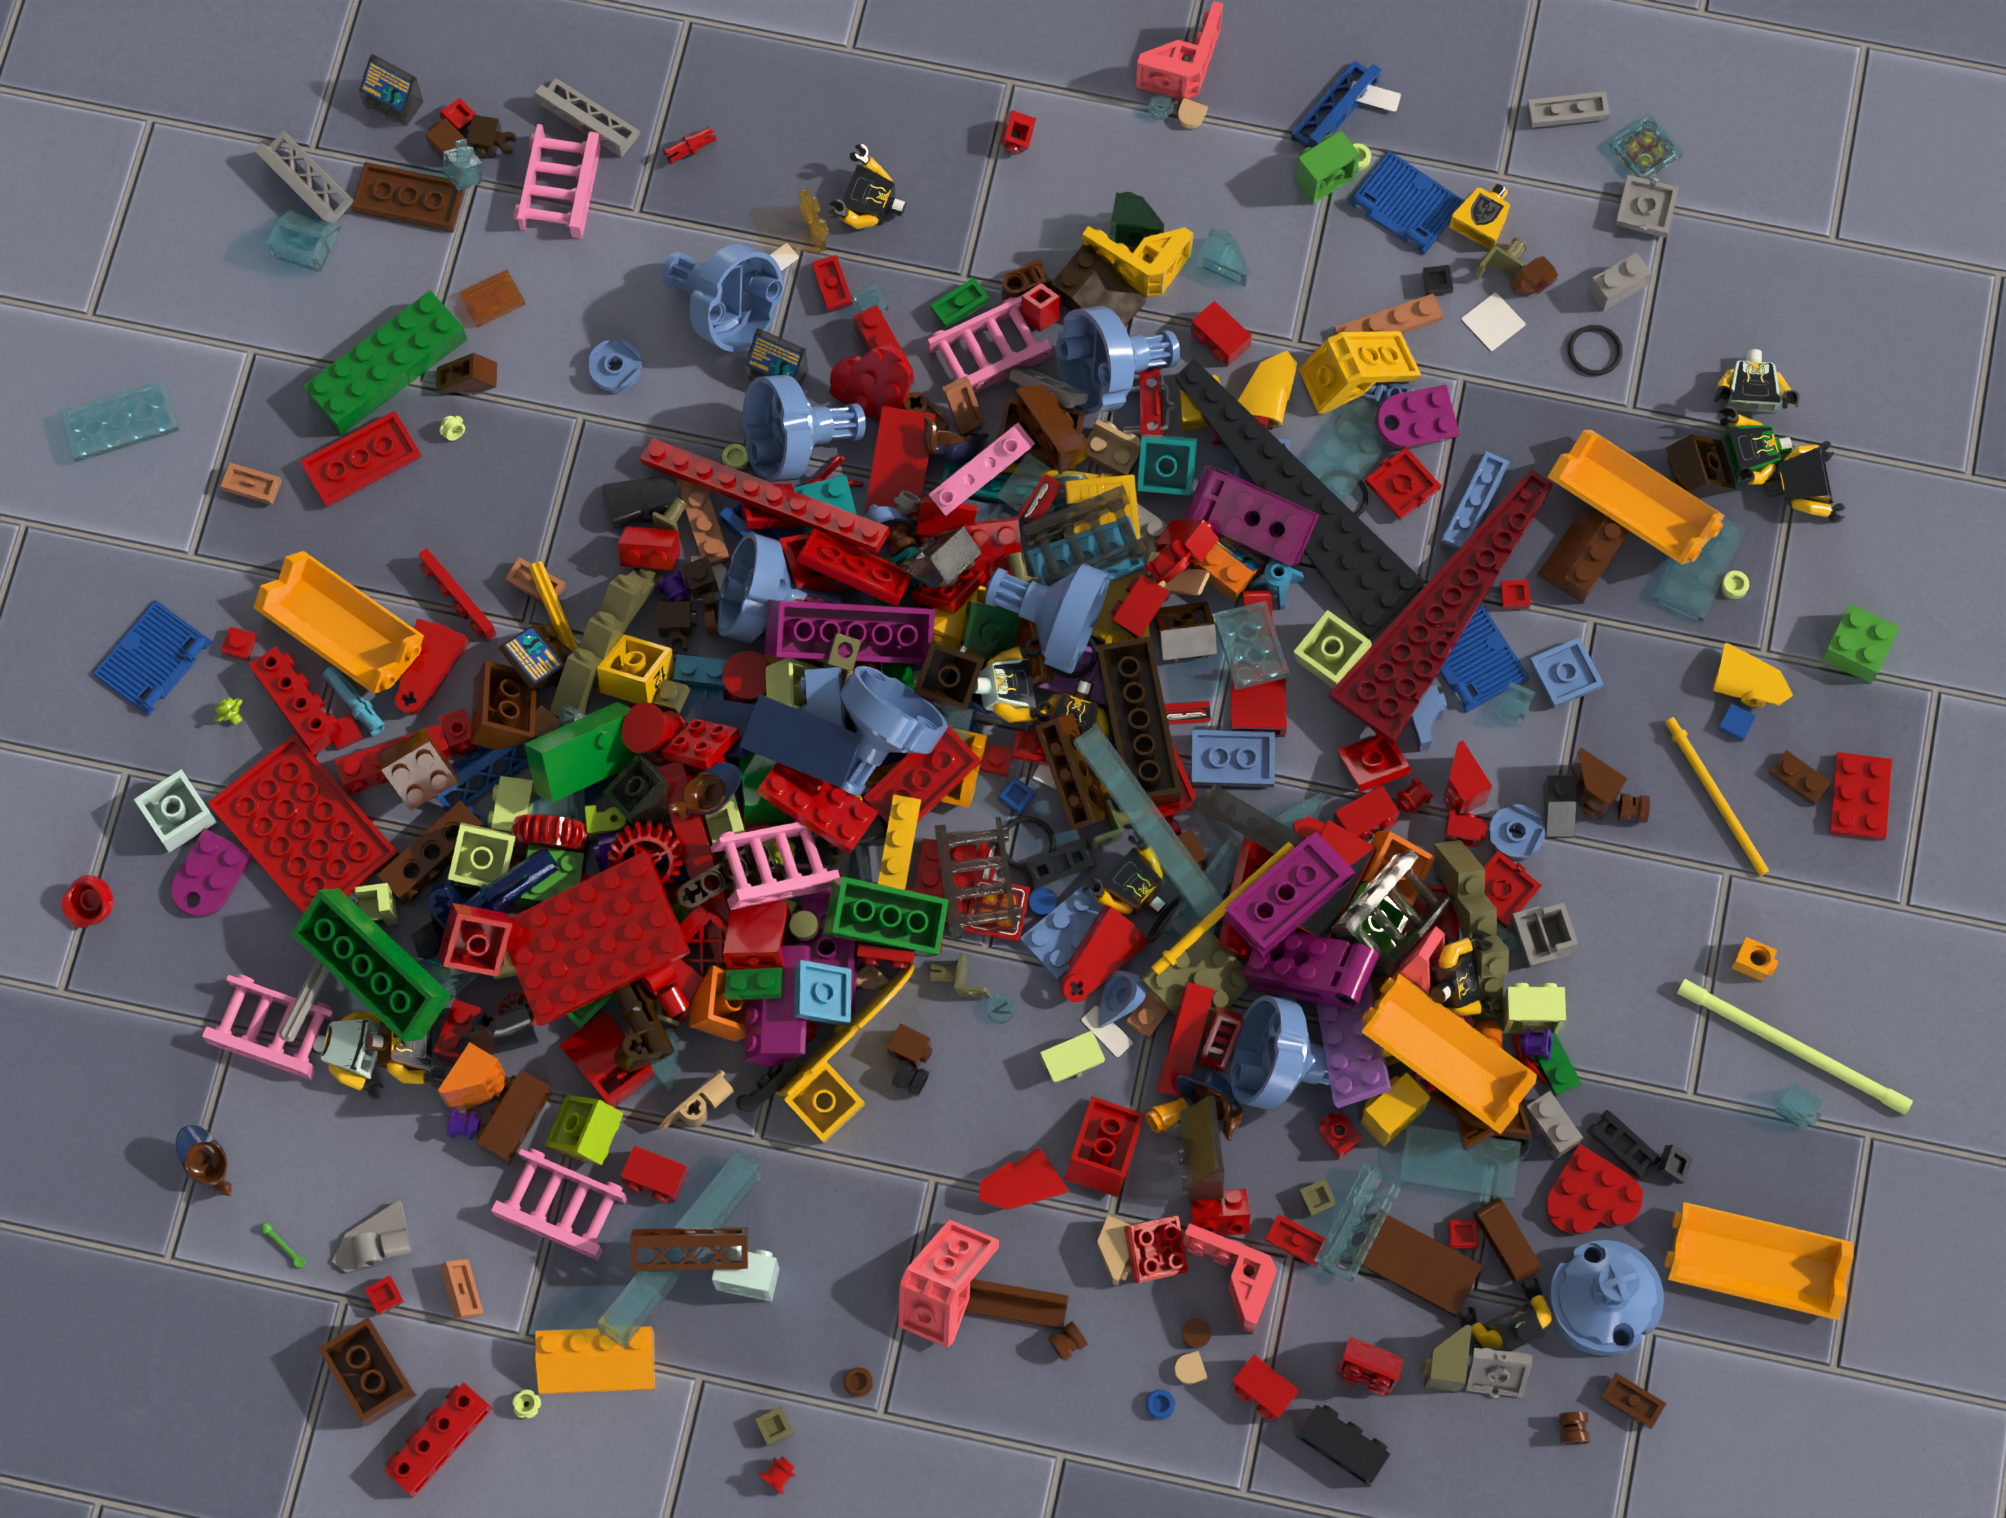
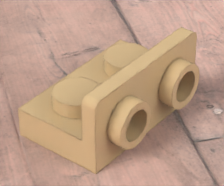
(1113, 448)

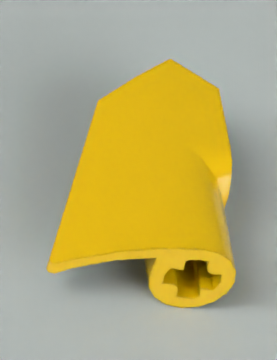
(1270, 388)
(1750, 679)

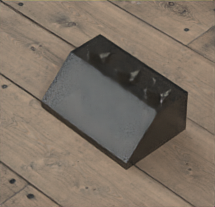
(1200, 1151)

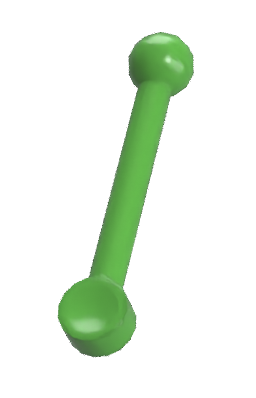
(299, 1261)

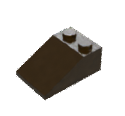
(1092, 283)

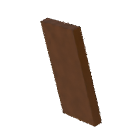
(408, 197)
(1421, 1266)

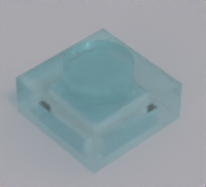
(870, 297)

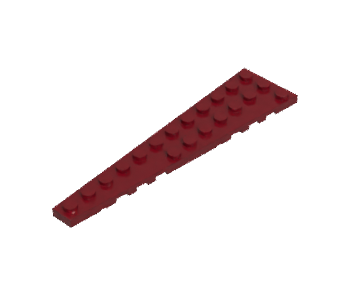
(1407, 657)

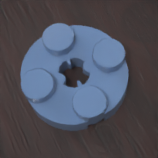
(615, 380)
(1512, 847)

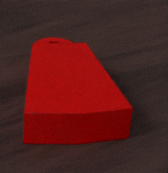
(426, 674)
(1102, 951)

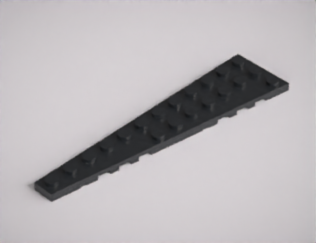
(1342, 547)

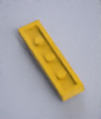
(899, 842)

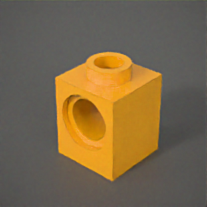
(1744, 964)

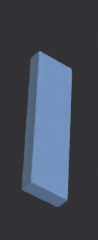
(1475, 500)

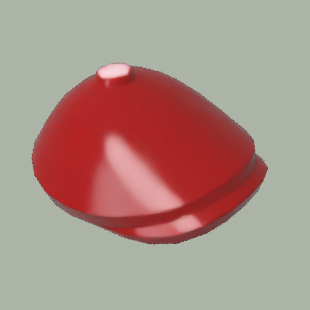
(87, 901)

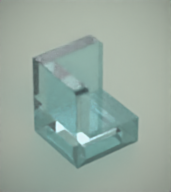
(1515, 703)

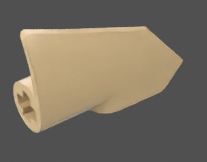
(712, 1091)

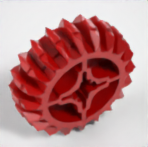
(549, 832)
(663, 845)

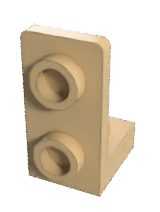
(1186, 583)

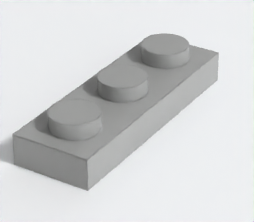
(1568, 109)
(1066, 394)

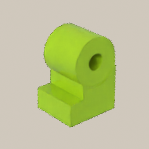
(603, 822)

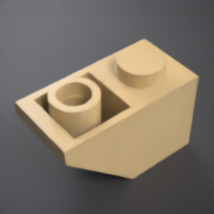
(1114, 1250)

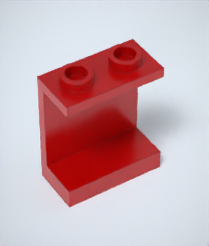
(1259, 708)
(756, 936)

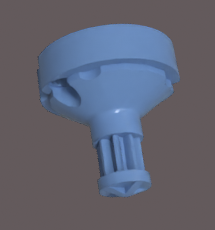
(728, 293)
(1102, 358)
(785, 427)
(753, 577)
(1061, 612)
(889, 719)
(1274, 1054)
(1605, 1298)

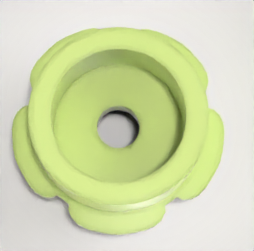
(452, 427)
(526, 1396)

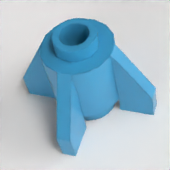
(1278, 579)

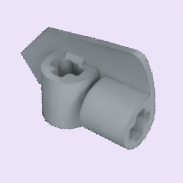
(375, 1240)

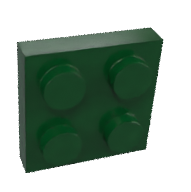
(989, 629)

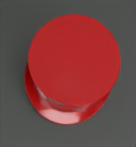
(745, 677)
(651, 730)

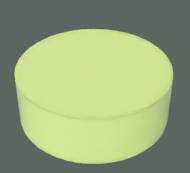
(1365, 156)
(735, 457)
(1734, 584)
(804, 925)

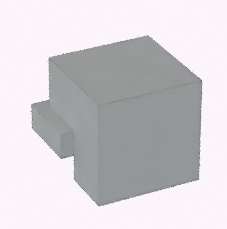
(1545, 934)

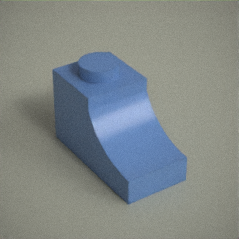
(1428, 711)

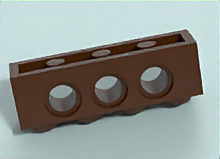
(1071, 773)
(416, 855)

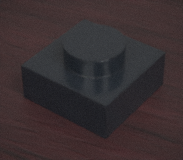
(1437, 280)
(1674, 1164)

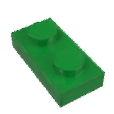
(959, 303)
(754, 984)
(1558, 1070)

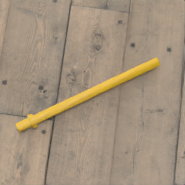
(1679, 736)
(1169, 957)

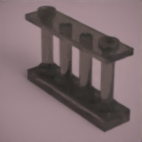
(1088, 512)
(955, 894)
(1368, 905)

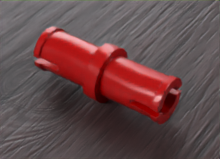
(689, 145)

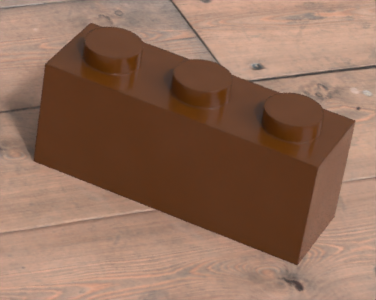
(513, 1116)

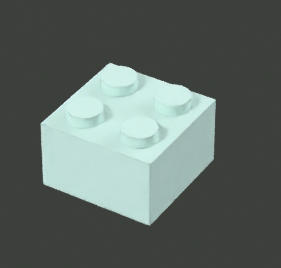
(175, 810)
(754, 1282)

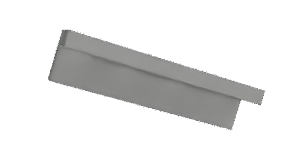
(585, 121)
(296, 181)

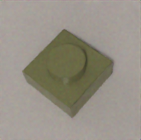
(671, 696)
(1318, 1198)
(774, 1426)

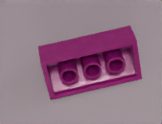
(771, 1028)

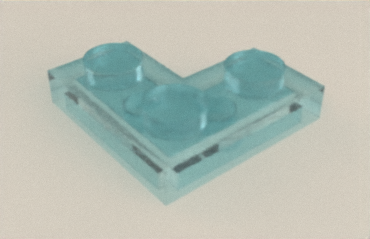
(1023, 483)

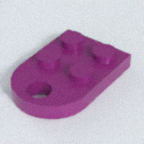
(1419, 417)
(209, 872)

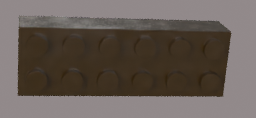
(1139, 716)

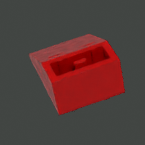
(593, 1055)
(1369, 1366)

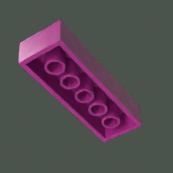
(885, 632)

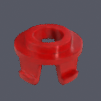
(1169, 563)

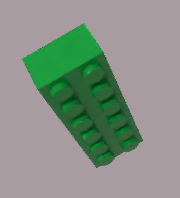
(385, 362)
(371, 964)

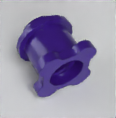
(674, 588)
(1537, 1043)
(463, 1124)

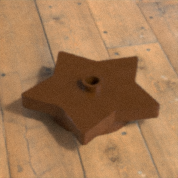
(1472, 1129)

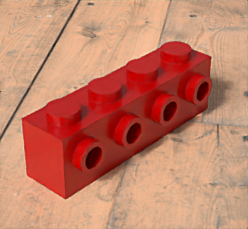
(295, 701)
(363, 769)
(438, 1438)

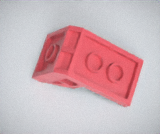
(1168, 75)
(1419, 961)
(939, 1279)
(1246, 1292)

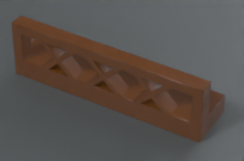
(689, 1238)
(1017, 1304)

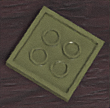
(1200, 964)

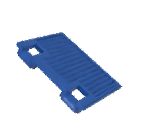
(1406, 201)
(151, 657)
(1483, 661)

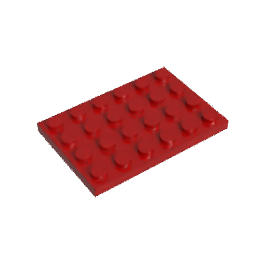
(302, 825)
(594, 938)

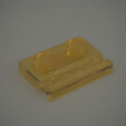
(817, 228)

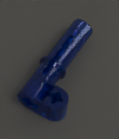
(536, 868)

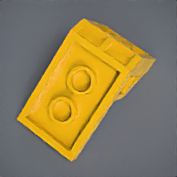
(1145, 274)
(1353, 363)

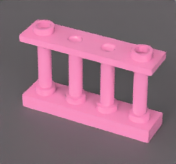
(578, 196)
(989, 373)
(982, 468)
(770, 889)
(247, 1044)
(536, 1221)

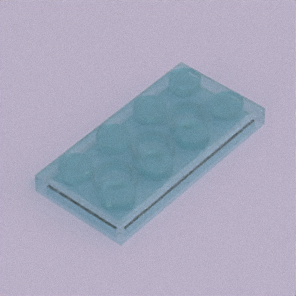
(119, 421)
(1349, 449)
(1693, 585)
(1438, 1161)

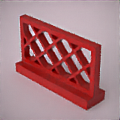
(690, 927)

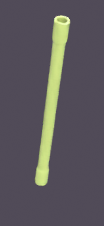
(1885, 1095)

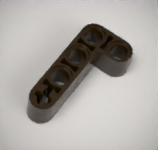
(721, 880)

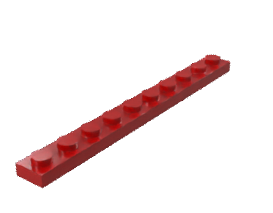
(765, 495)

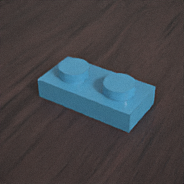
(699, 671)

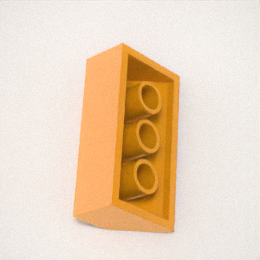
(592, 1362)

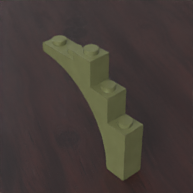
(603, 631)
(1465, 880)

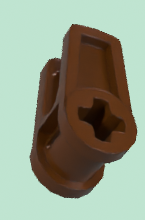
(926, 406)

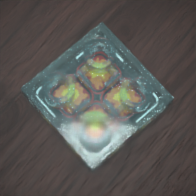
(1645, 148)

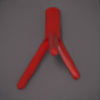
(834, 464)
(1526, 1060)

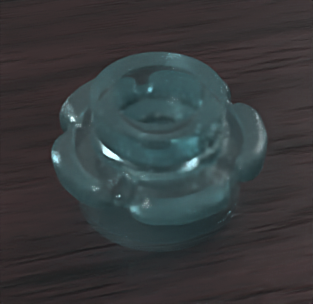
(1160, 113)

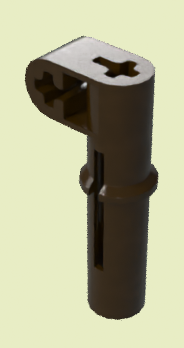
(646, 1027)

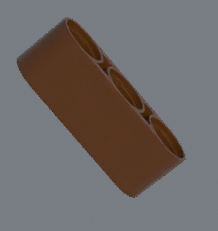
(1507, 1240)

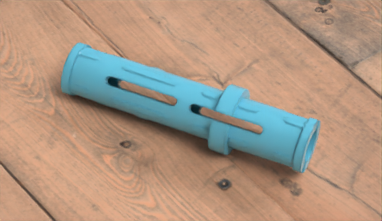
(360, 708)

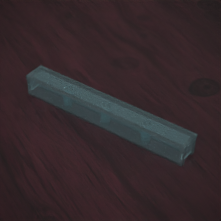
(1148, 821)
(651, 1286)

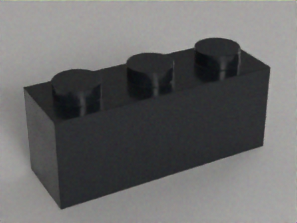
(1344, 1444)

